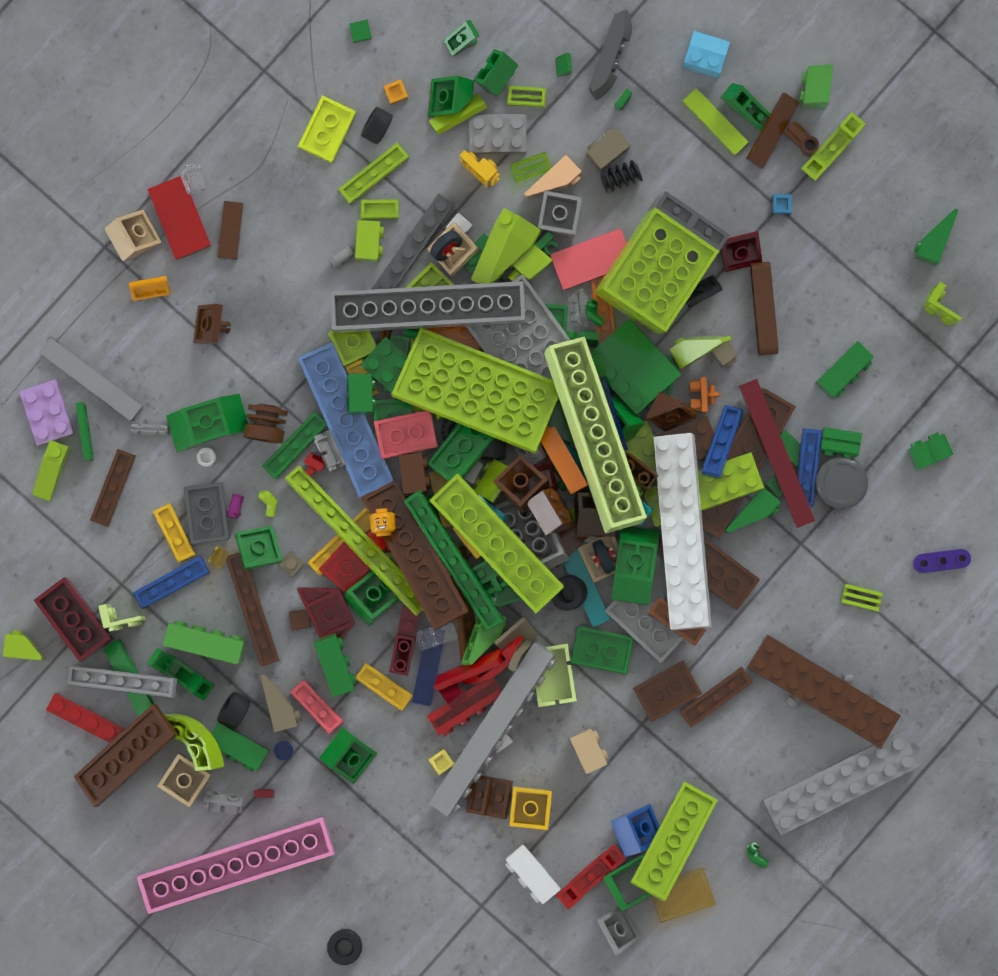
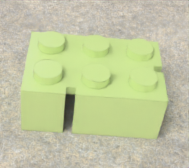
(558, 681)

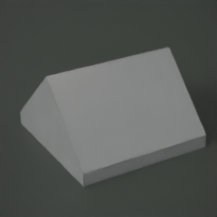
(618, 929)

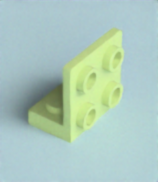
(109, 615)

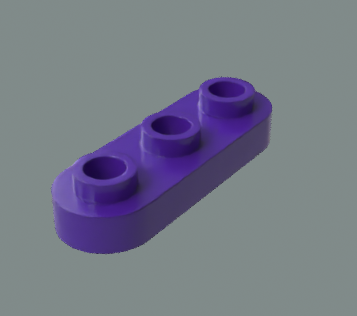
(934, 565)

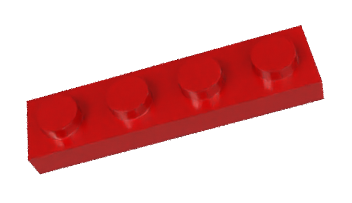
(84, 718)

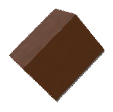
(669, 412)

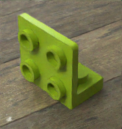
(933, 307)

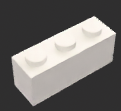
(532, 874)

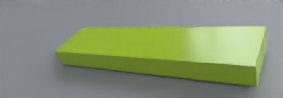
(715, 121)
(373, 173)

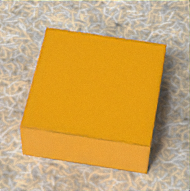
(395, 92)

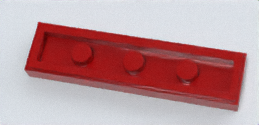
(467, 671)

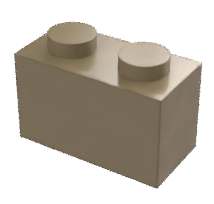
(607, 149)

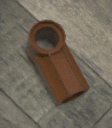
(800, 136)

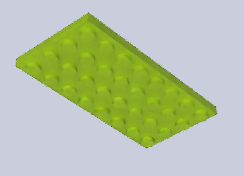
(477, 390)

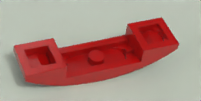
(508, 653)
(590, 876)

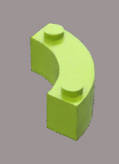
(198, 739)

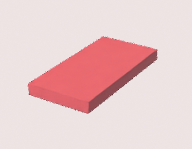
(587, 259)

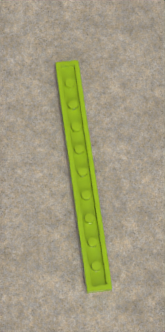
(353, 537)

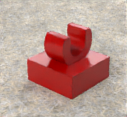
(315, 463)

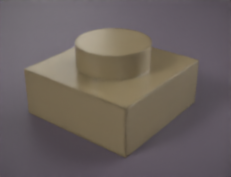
(291, 564)

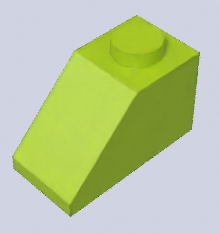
(21, 647)

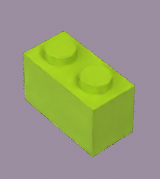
(368, 241)

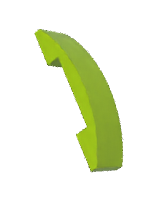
(833, 146)

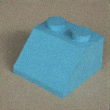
(706, 54)

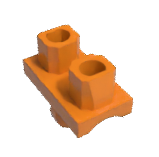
(701, 386)

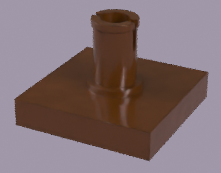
(209, 324)

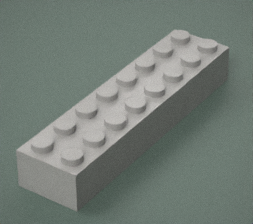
(840, 783)

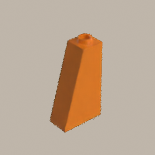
(563, 461)

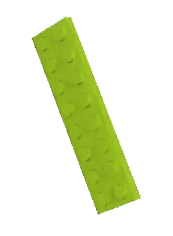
(497, 543)

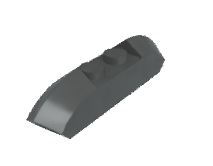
(619, 31)

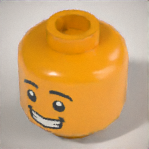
(382, 522)

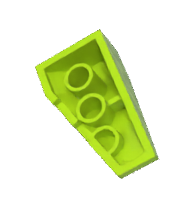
(505, 244)

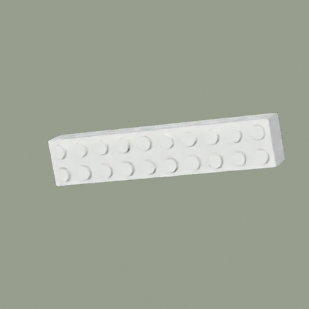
(682, 531)

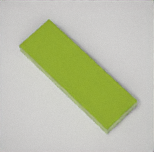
(443, 123)

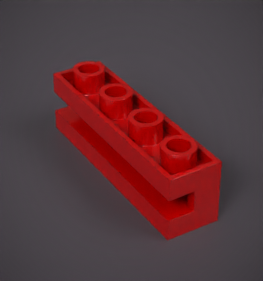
(477, 698)

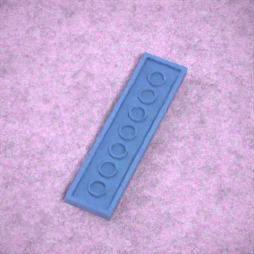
(350, 432)

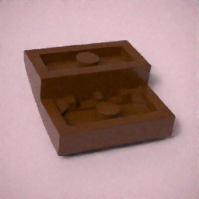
(490, 797)

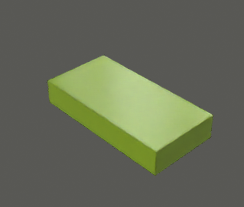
(380, 209)

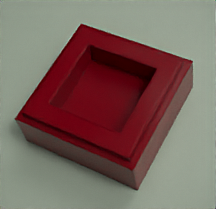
(264, 793)

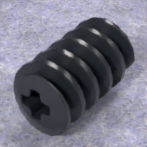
(620, 176)

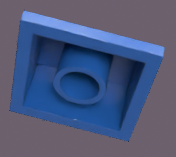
(636, 830)

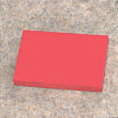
(405, 434)

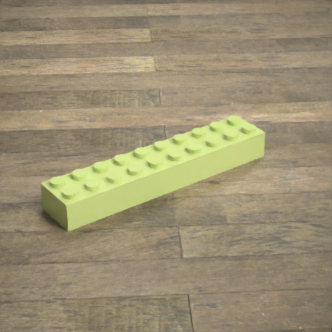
(595, 435)

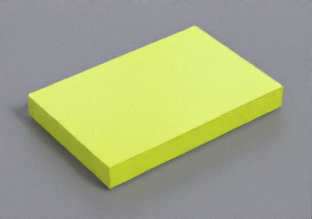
(327, 129)

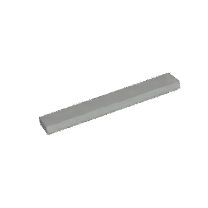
(91, 379)
(122, 681)

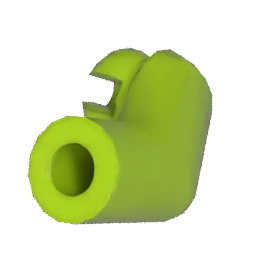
(271, 502)

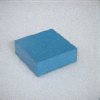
(782, 204)

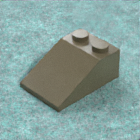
(281, 709)

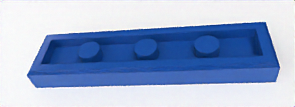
(722, 442)
(808, 462)
(171, 582)

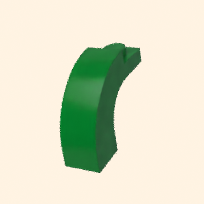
(185, 675)

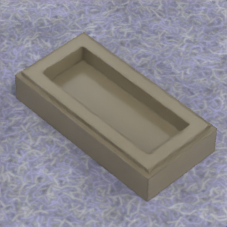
(519, 655)

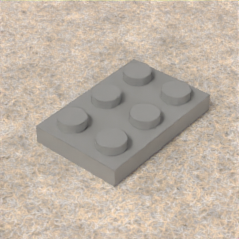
(497, 133)

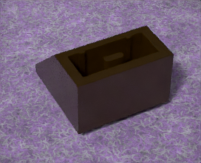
(587, 517)

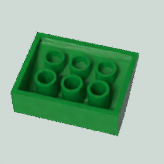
(633, 366)

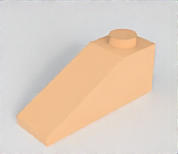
(557, 178)

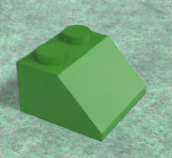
(816, 86)

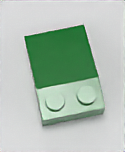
(371, 598)

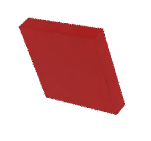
(344, 567)

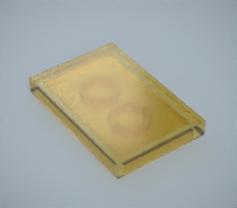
(687, 896)

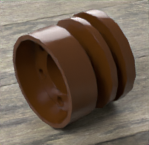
(265, 423)

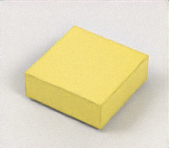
(441, 762)

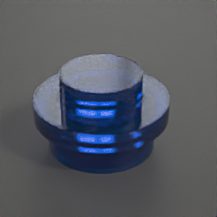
(283, 750)

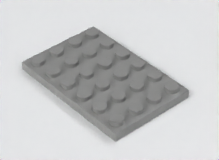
(523, 342)

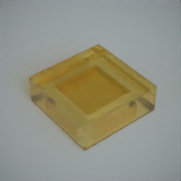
(218, 557)

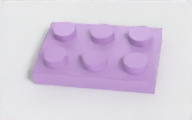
(46, 412)

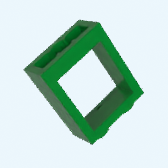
(609, 879)

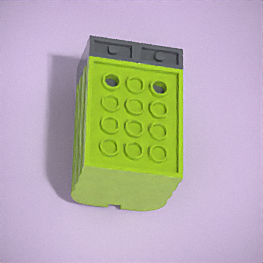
(661, 264)

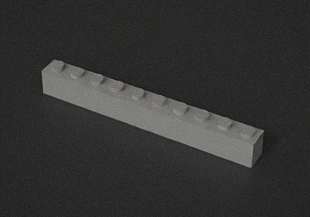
(492, 729)

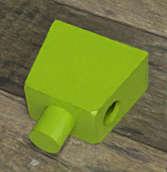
(530, 264)

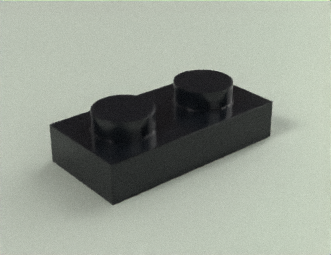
(704, 290)

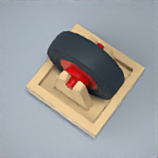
(453, 249)
(600, 557)

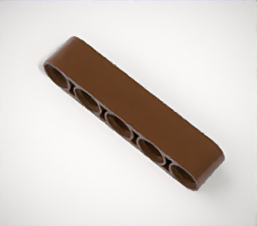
(764, 308)

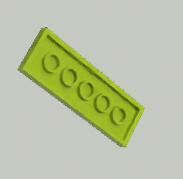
(737, 480)
(674, 841)

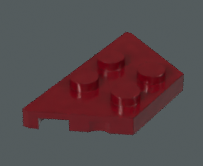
(327, 610)

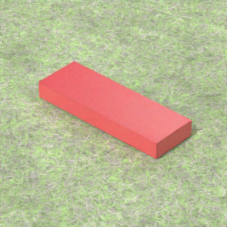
(316, 706)

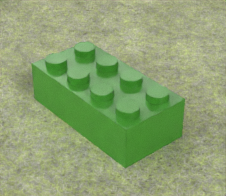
(204, 643)

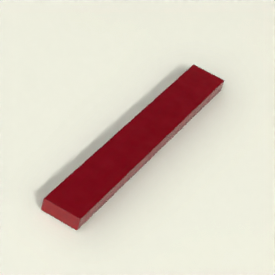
(776, 453)

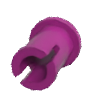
(235, 506)

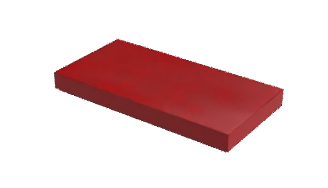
(179, 218)

